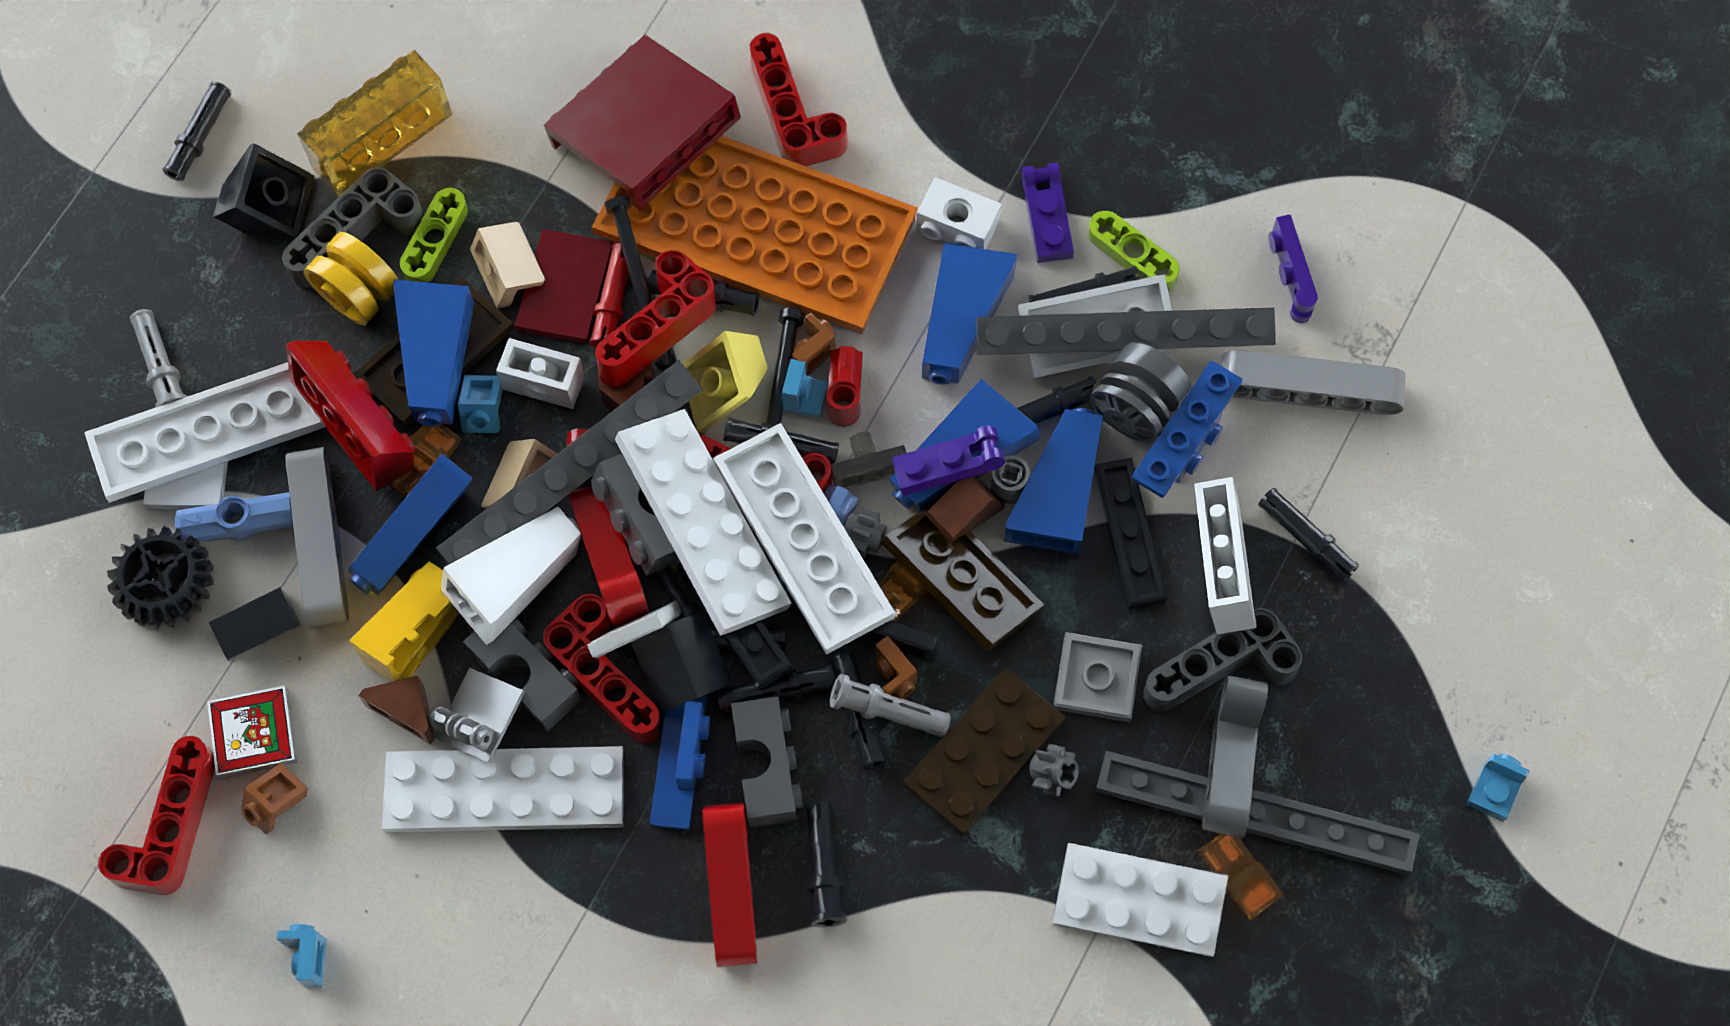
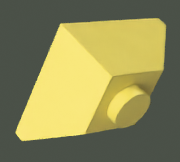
(727, 373)

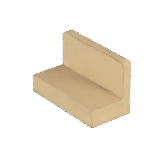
(505, 261)
(517, 464)

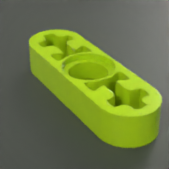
(434, 220)
(1106, 242)

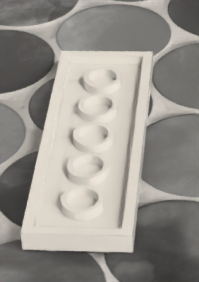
(199, 432)
(702, 522)
(804, 538)
(510, 793)

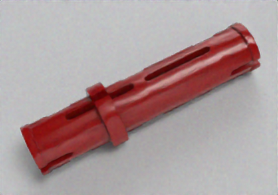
(609, 309)

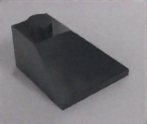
(265, 195)

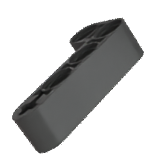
(372, 209)
(1216, 665)
(1233, 756)

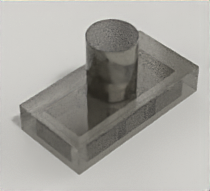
(867, 463)

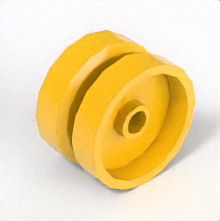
(351, 278)

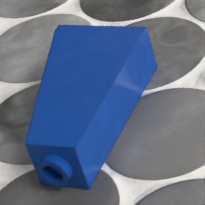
(967, 287)
(433, 342)
(977, 409)
(1058, 492)
(409, 526)

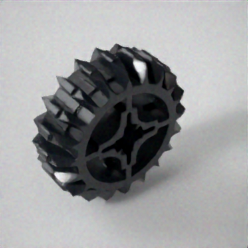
(132, 589)

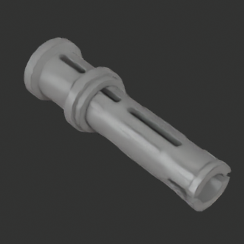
(161, 375)
(873, 702)

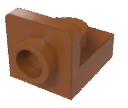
(817, 349)
(894, 664)
(271, 797)

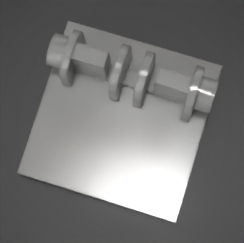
(477, 715)

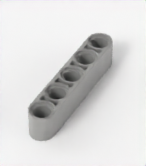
(1317, 382)
(317, 537)

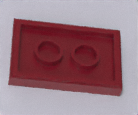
(572, 287)

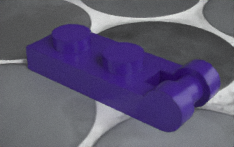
(1047, 214)
(1293, 268)
(948, 461)

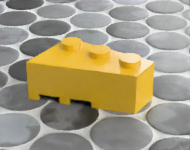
(406, 626)

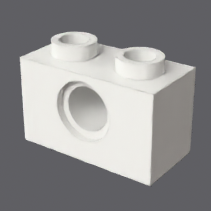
(949, 201)
(540, 373)

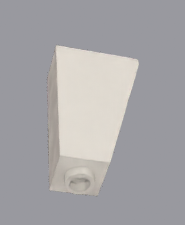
(507, 574)

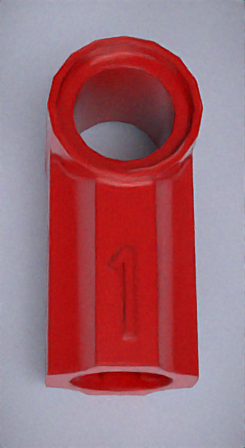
(844, 384)

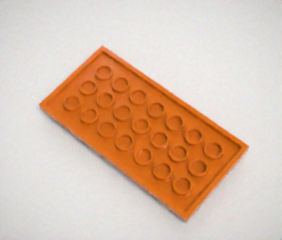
(775, 231)

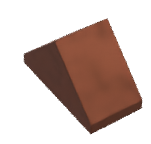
(964, 508)
(403, 704)

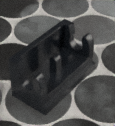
(254, 623)

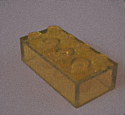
(375, 122)

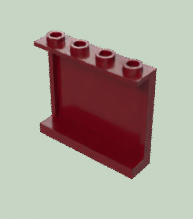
(644, 119)

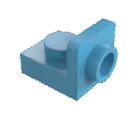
(801, 392)
(480, 404)
(1497, 786)
(309, 960)

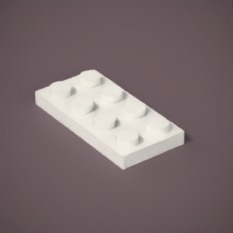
(1131, 296)
(1140, 899)

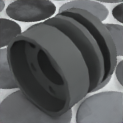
(1140, 392)

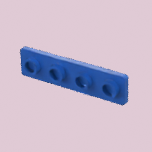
(1188, 431)
(679, 764)

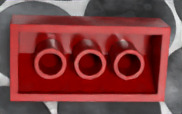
(350, 412)

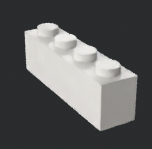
(1224, 556)

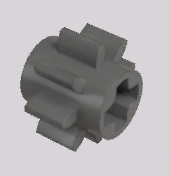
(866, 531)
(1054, 770)

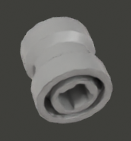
(1007, 486)

